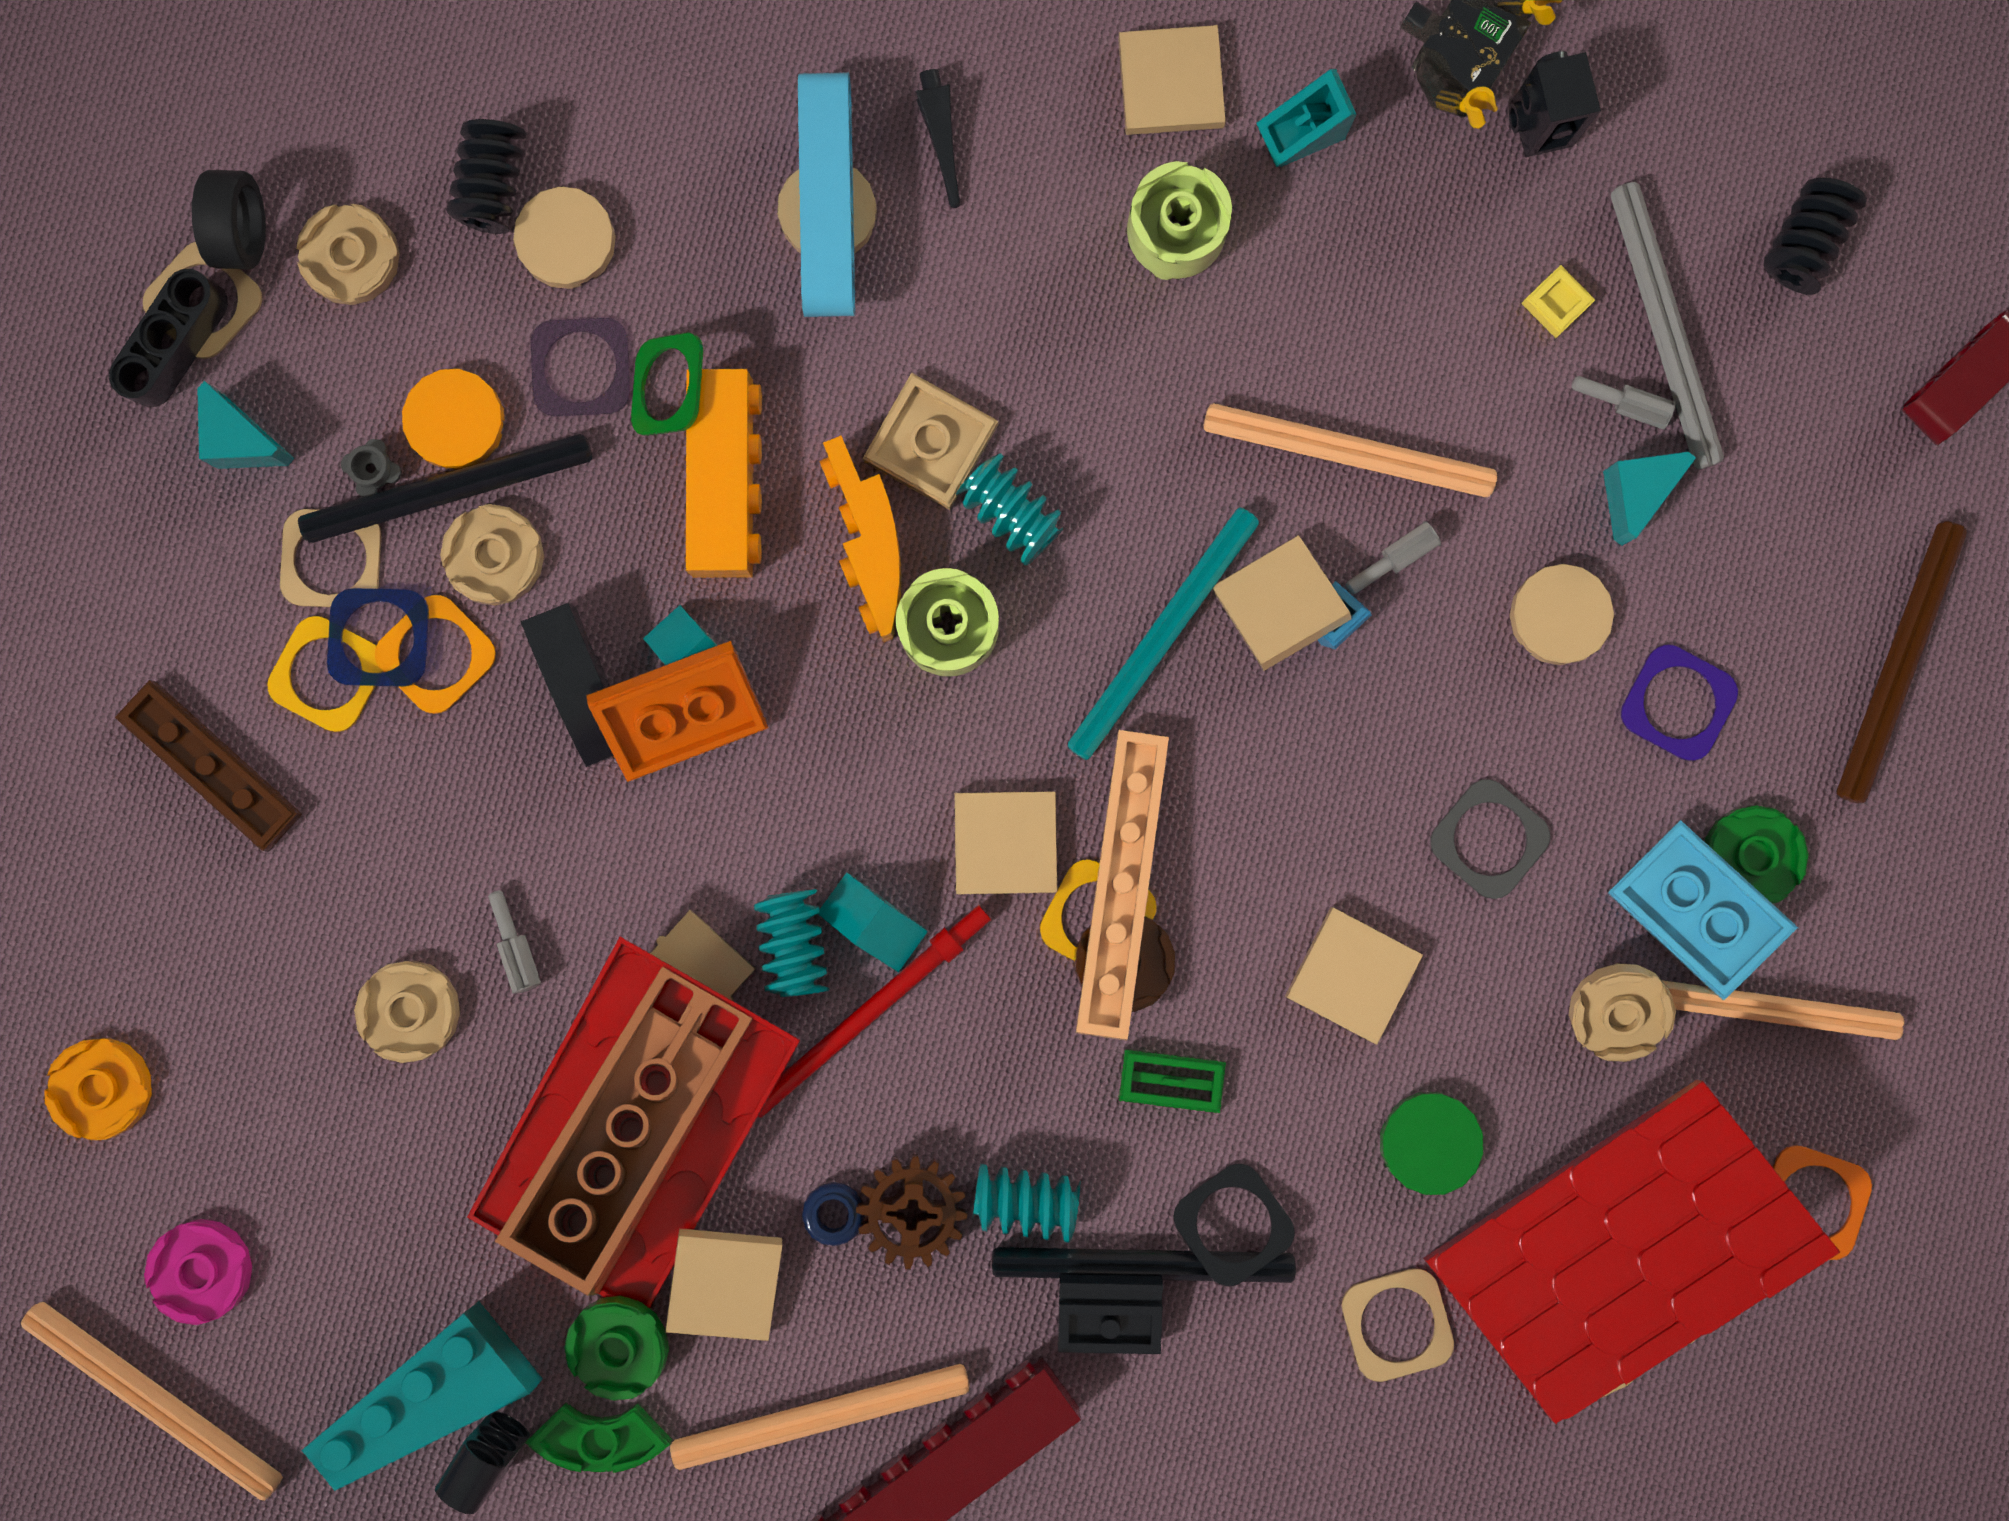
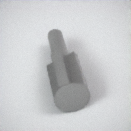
(1630, 401)
(1397, 556)
(513, 949)

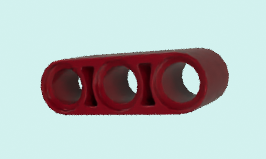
(1963, 383)

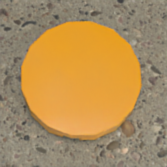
(453, 419)
(98, 1089)

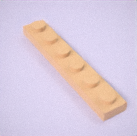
(1122, 885)

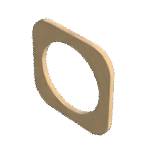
(248, 300)
(291, 584)
(1436, 1352)

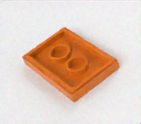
(677, 711)

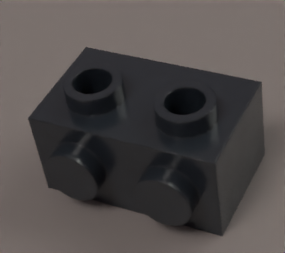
(1554, 103)

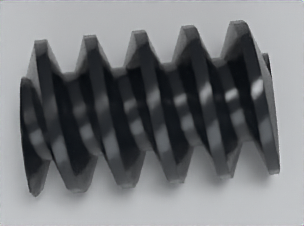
(482, 174)
(1811, 234)

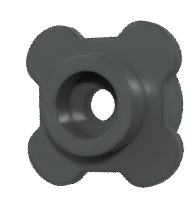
(360, 458)

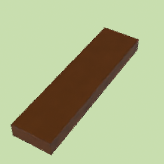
(208, 765)

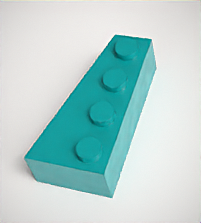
(441, 1388)

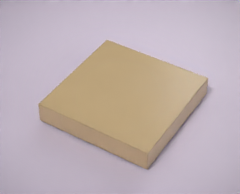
(1171, 80)
(930, 441)
(1281, 603)
(1005, 842)
(1353, 975)
(723, 1284)

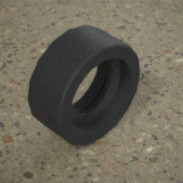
(228, 219)

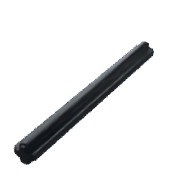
(445, 488)
(1166, 1263)

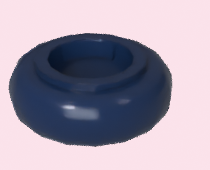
(814, 1225)

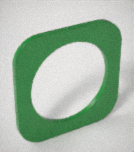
(692, 349)

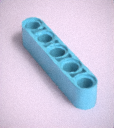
(826, 194)

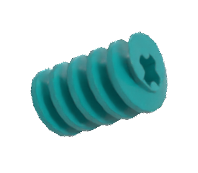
(1010, 508)
(791, 944)
(1026, 1203)

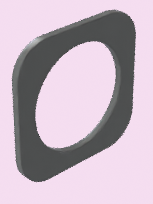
(1536, 839)

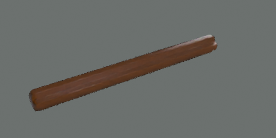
(1901, 662)

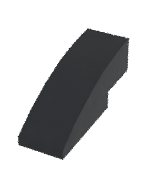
(570, 675)

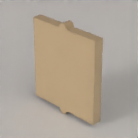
(703, 955)

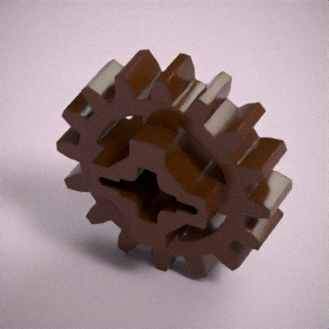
(935, 1211)

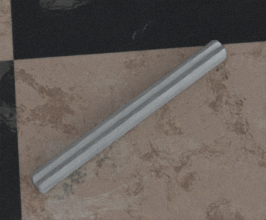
(1667, 325)

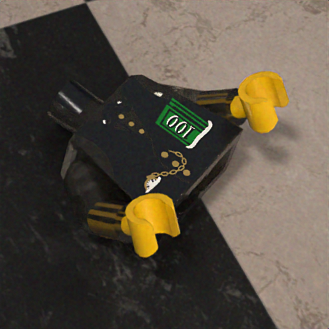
(1469, 50)

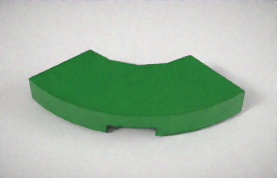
(598, 1443)

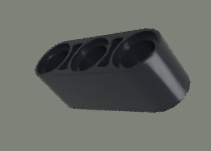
(145, 348)
(481, 1462)

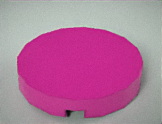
(198, 1271)

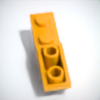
(875, 555)

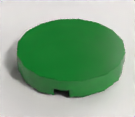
(1761, 849)
(1431, 1143)
(617, 1347)

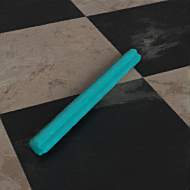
(1163, 633)

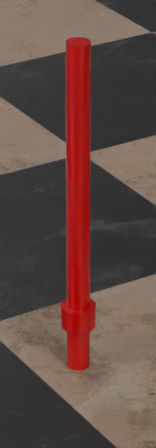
(945, 946)

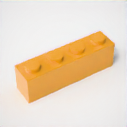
(721, 477)

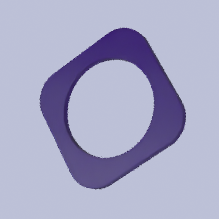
(1724, 692)

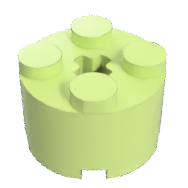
(1187, 194)
(922, 607)

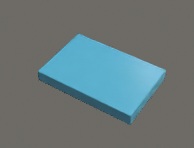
(1702, 910)

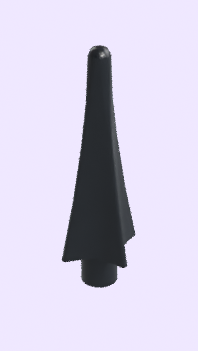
(935, 108)

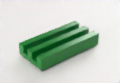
(1129, 1075)

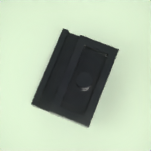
(1110, 1314)

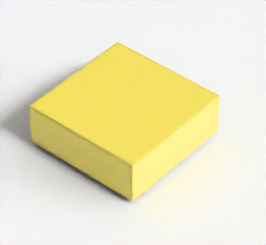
(1558, 301)

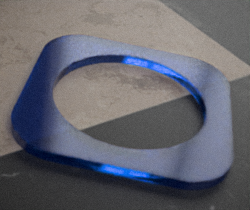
(345, 605)

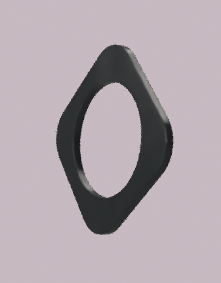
(1226, 1272)

